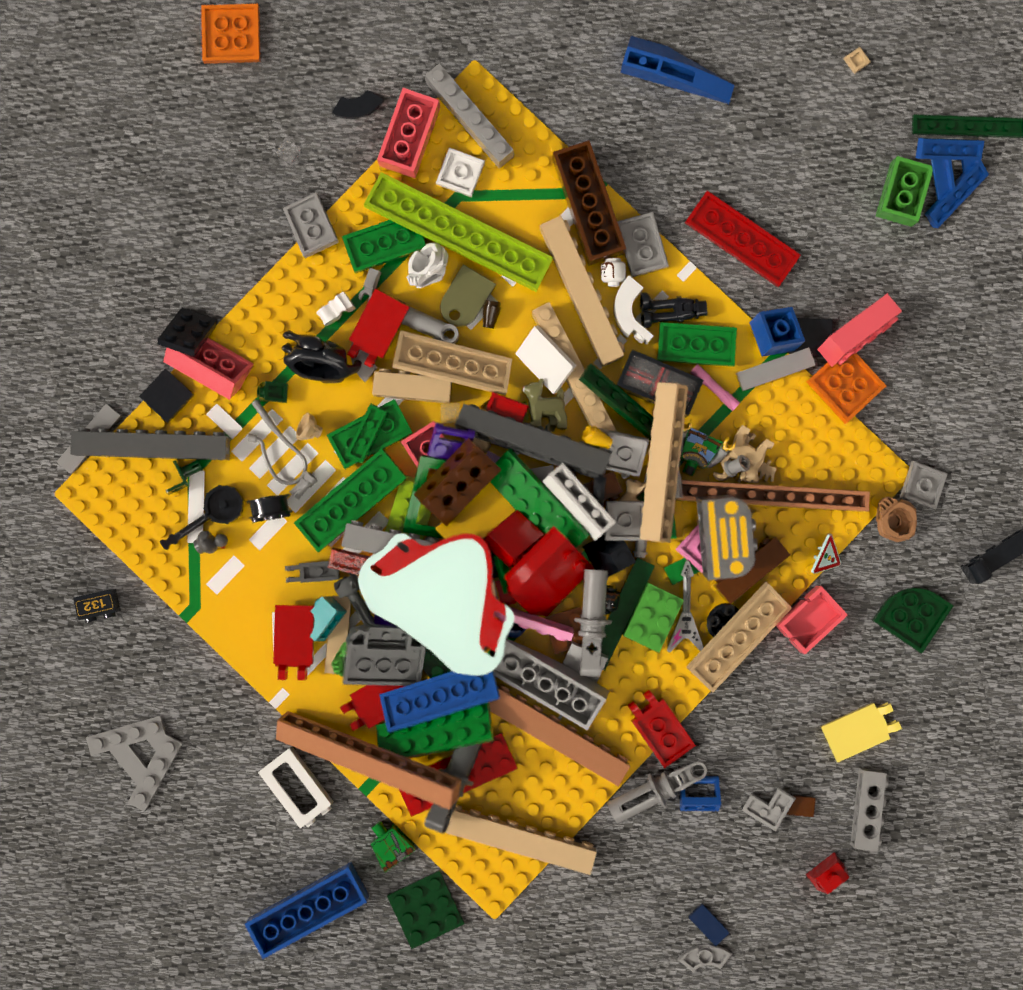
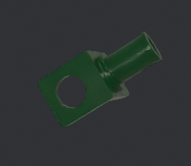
(184, 472)

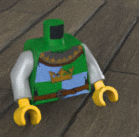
(701, 450)

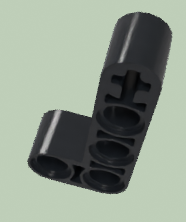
(982, 566)

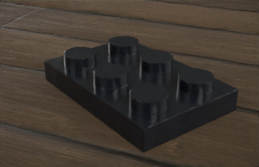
(187, 331)

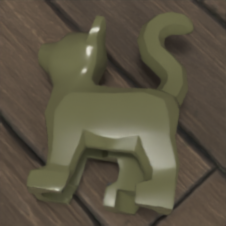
(549, 408)

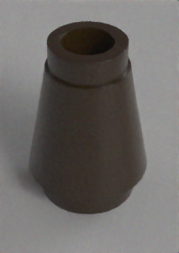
(490, 313)

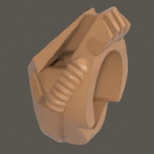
(896, 519)

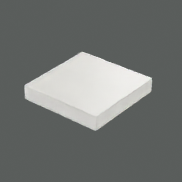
(460, 172)

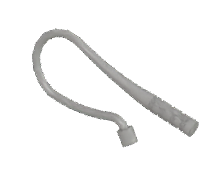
(253, 438)

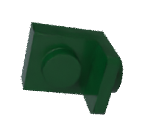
(272, 392)

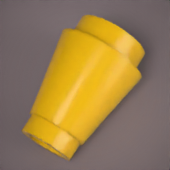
(594, 436)

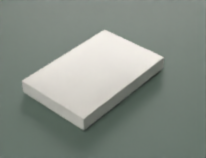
(545, 359)

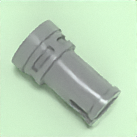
(306, 481)

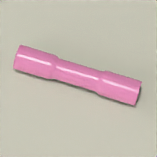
(723, 395)

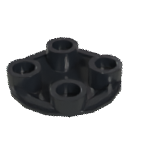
(719, 617)

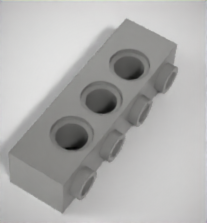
(873, 839)

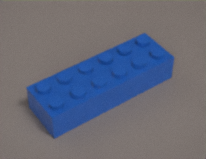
(306, 910)

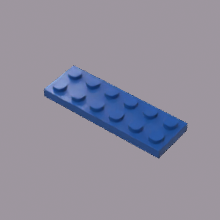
(436, 698)

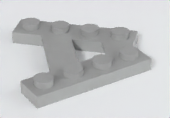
(145, 777)

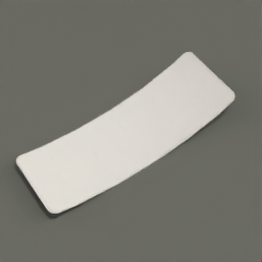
(224, 421)

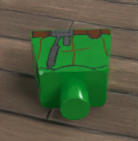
(390, 845)

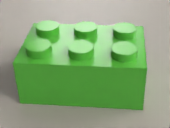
(904, 191)
(653, 617)

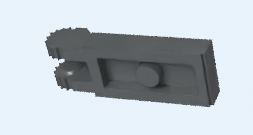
(313, 572)

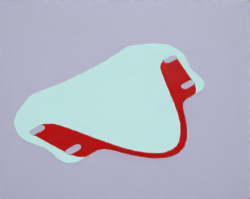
(441, 599)

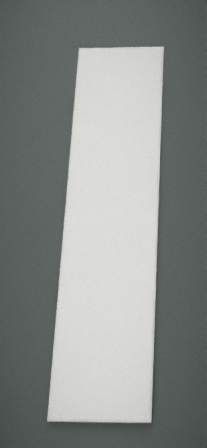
(195, 502)

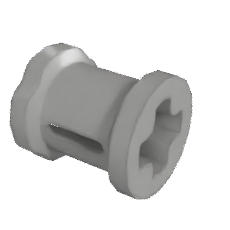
(737, 465)

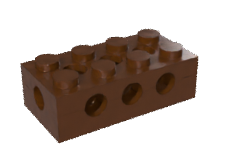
(457, 482)

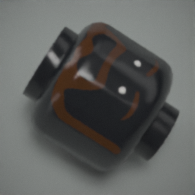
(612, 599)

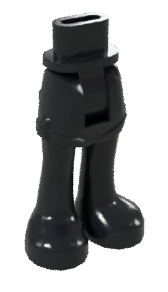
(682, 309)

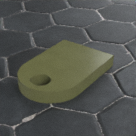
(466, 296)

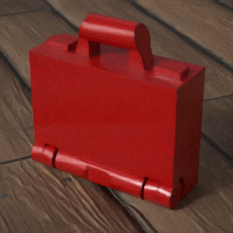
(513, 538)

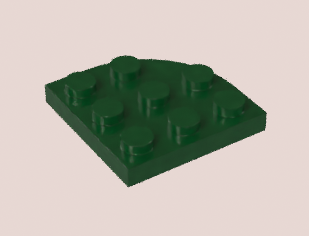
(913, 616)

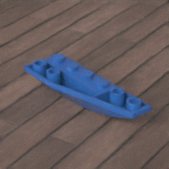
(669, 68)

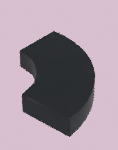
(357, 107)

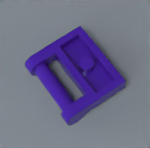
(444, 448)

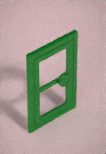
(410, 525)

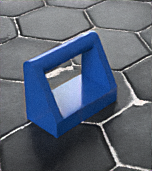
(702, 803)

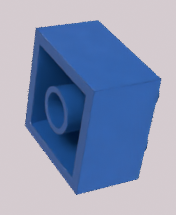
(777, 331)

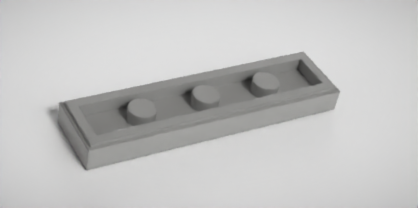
(775, 369)
(105, 419)

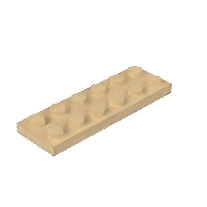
(452, 363)
(739, 637)

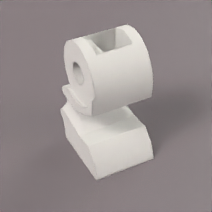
(333, 310)

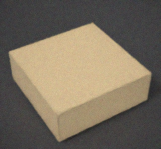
(857, 60)

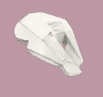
(427, 265)

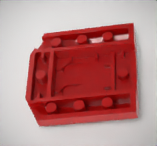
(547, 574)

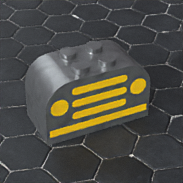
(725, 536)

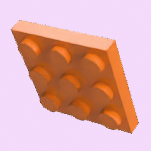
(230, 33)
(846, 386)

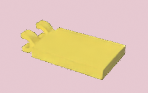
(859, 730)

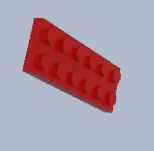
(742, 239)
(492, 762)

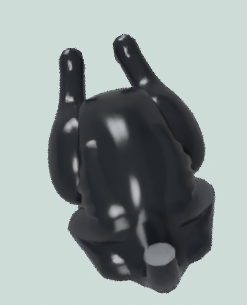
(317, 359)

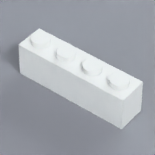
(578, 501)

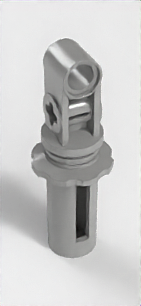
(593, 620)
(663, 787)

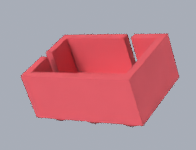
(811, 619)

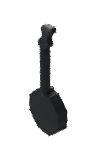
(221, 505)

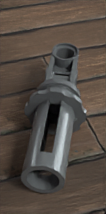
(459, 767)

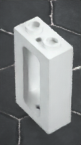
(308, 779)

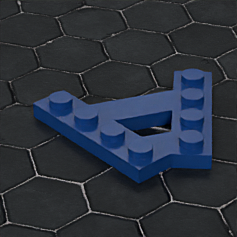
(951, 193)

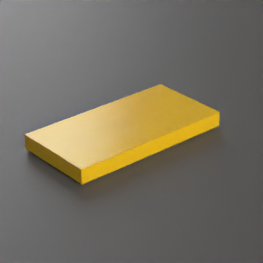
(480, 515)

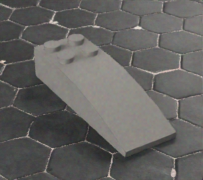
(551, 683)

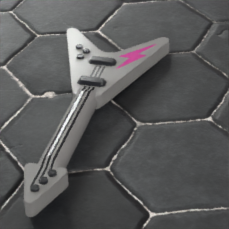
(686, 626)

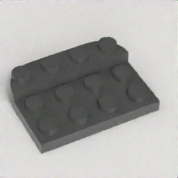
(382, 656)

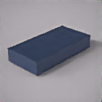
(708, 924)

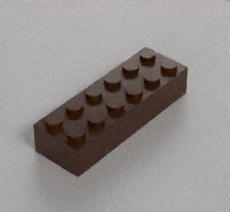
(588, 202)

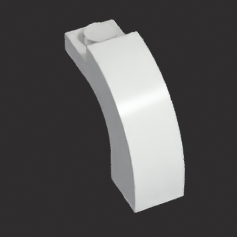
(623, 313)

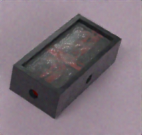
(643, 373)

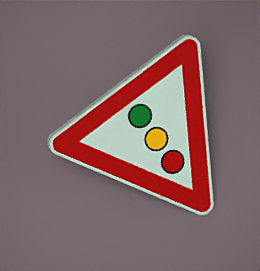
(827, 557)

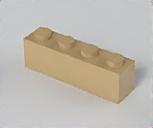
(410, 387)

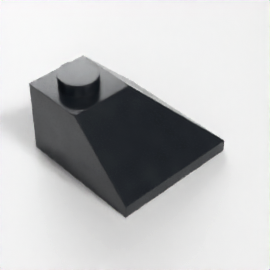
(609, 555)

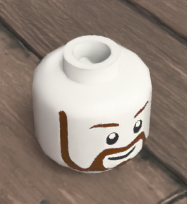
(613, 272)

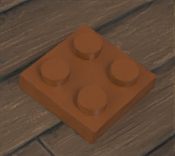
(567, 618)

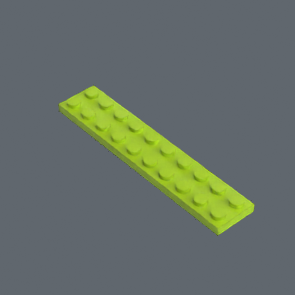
(458, 232)

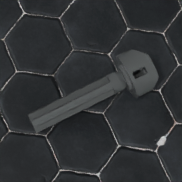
(348, 587)

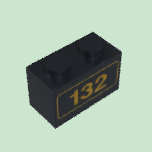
(97, 604)

